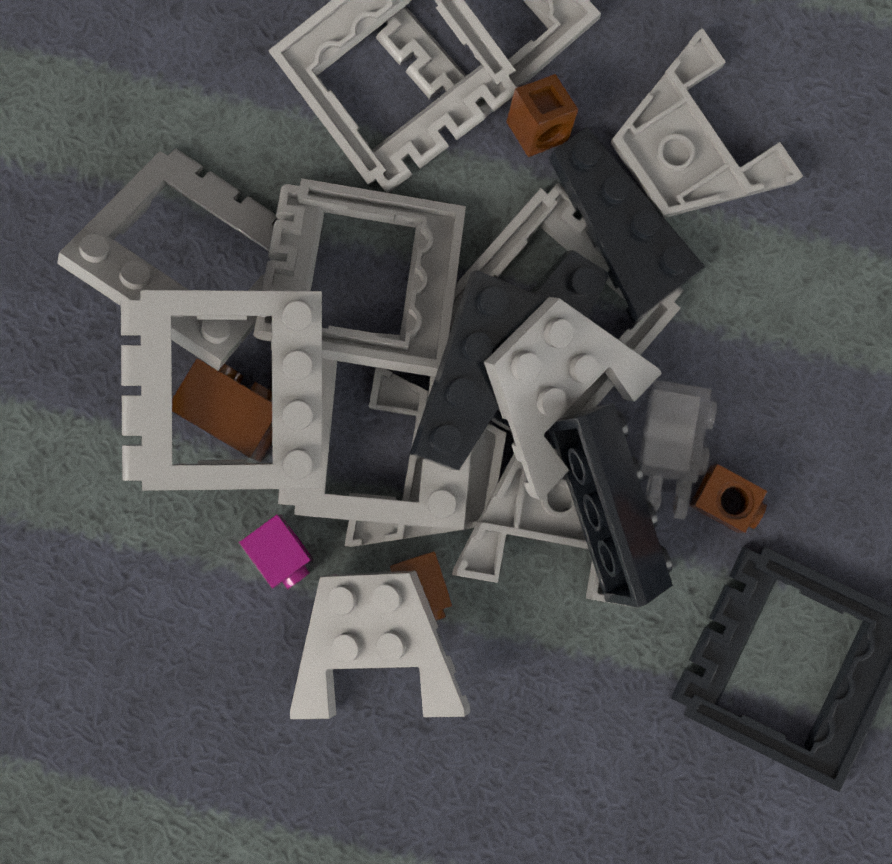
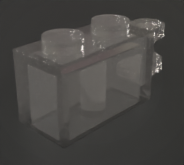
(675, 439)

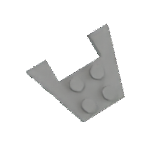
(678, 152)
(543, 374)
(399, 396)
(519, 514)
(374, 624)

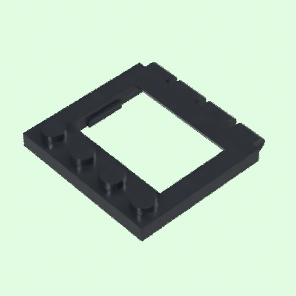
(852, 698)

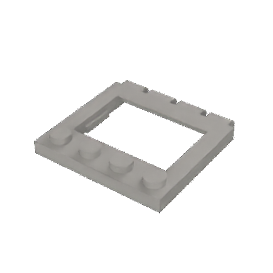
(346, 23)
(437, 70)
(555, 216)
(122, 274)
(430, 278)
(294, 390)
(441, 489)

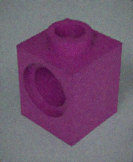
(277, 553)

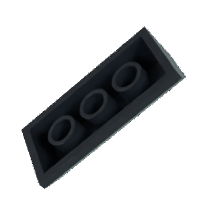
(612, 506)

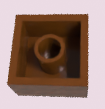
(226, 408)

